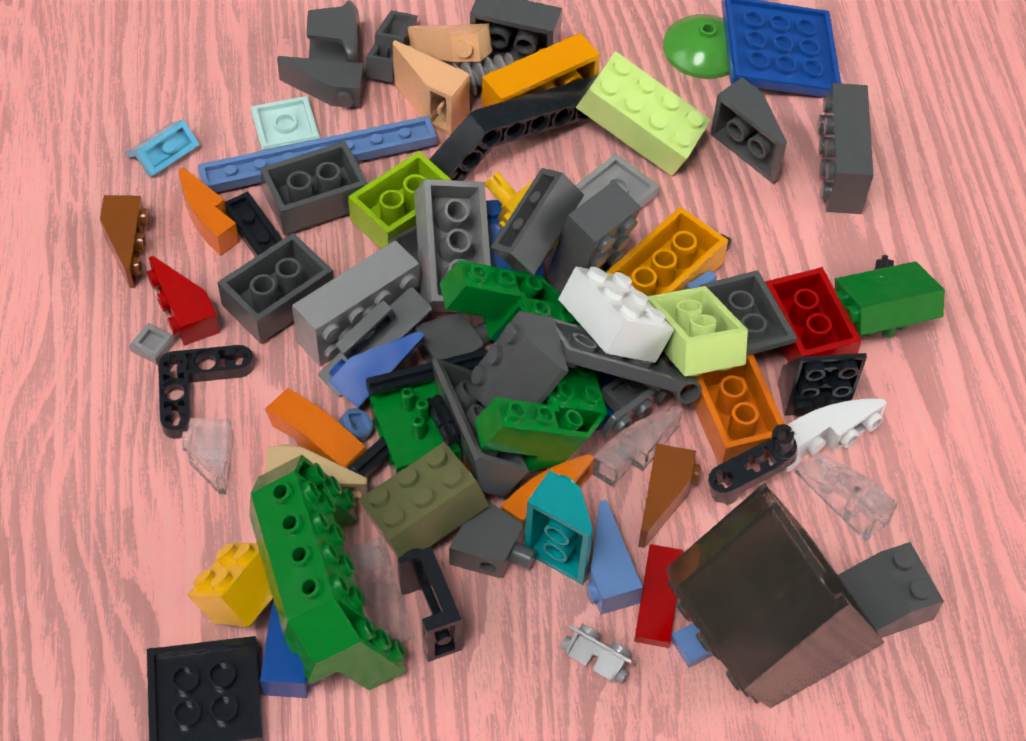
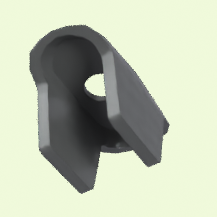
(334, 33)

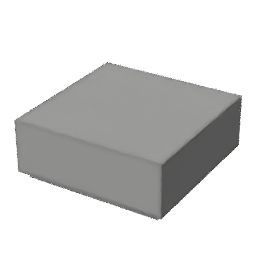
(152, 343)

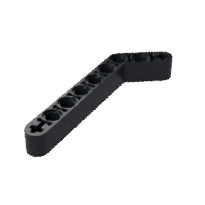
(508, 122)

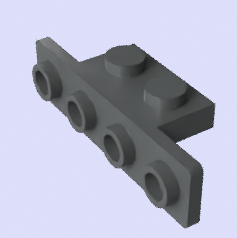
(379, 326)
(627, 400)

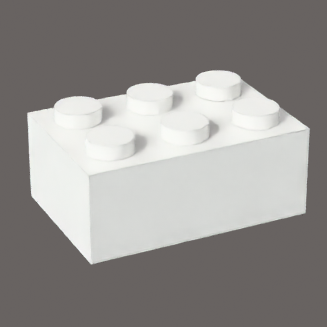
(616, 314)

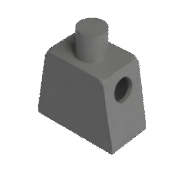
(450, 337)
(491, 544)

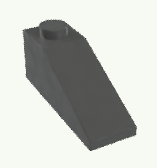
(327, 80)

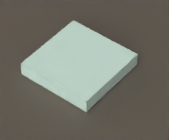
(284, 123)

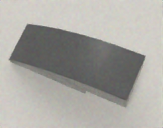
(380, 57)

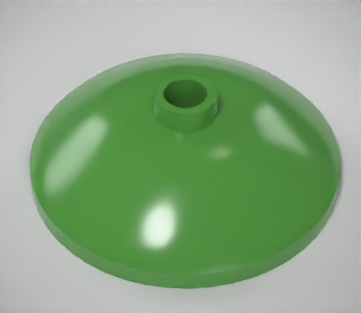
(697, 46)

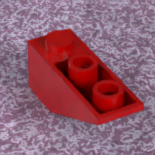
(187, 303)

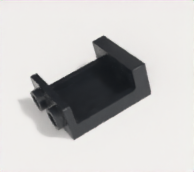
(443, 629)

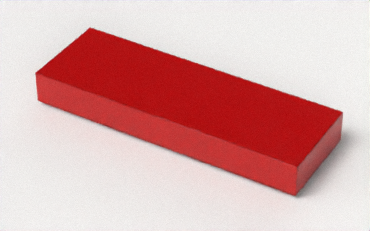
(657, 598)

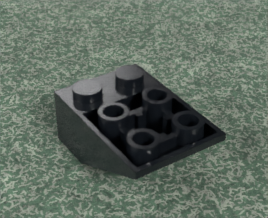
(819, 381)

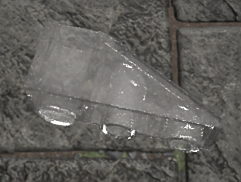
(381, 588)

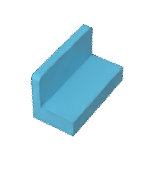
(164, 147)

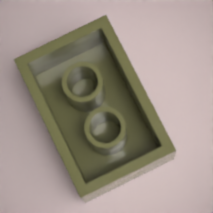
(424, 501)

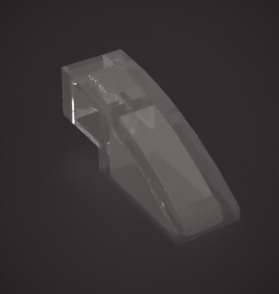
(635, 445)

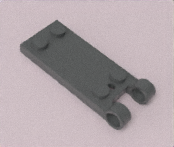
(583, 351)

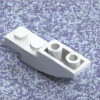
(835, 426)

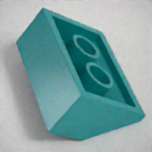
(560, 526)

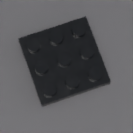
(205, 691)

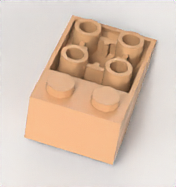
(432, 87)

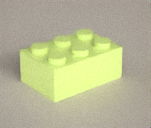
(704, 331)

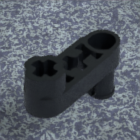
(734, 472)

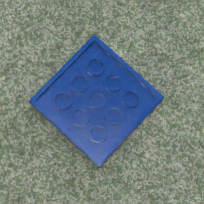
(780, 46)

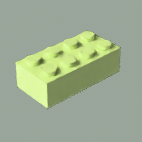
(643, 113)

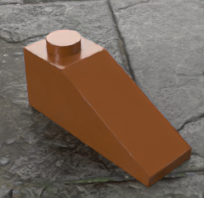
(668, 487)

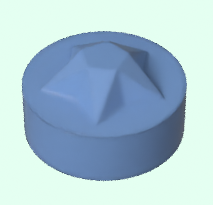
(357, 423)

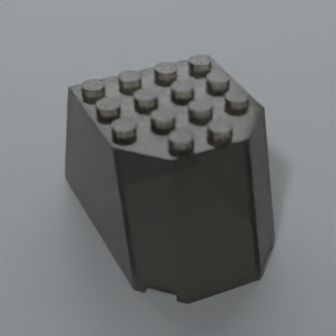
(769, 602)

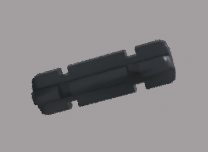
(443, 420)

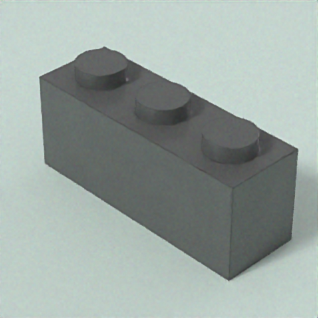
(537, 221)

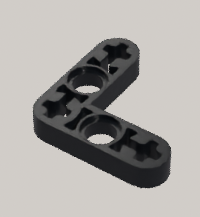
(190, 372)

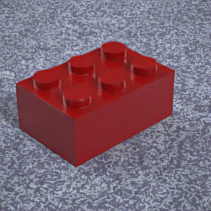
(814, 315)

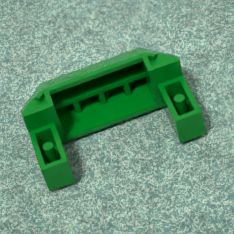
(572, 411)
(300, 538)

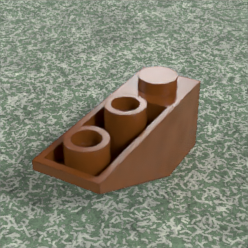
(123, 225)

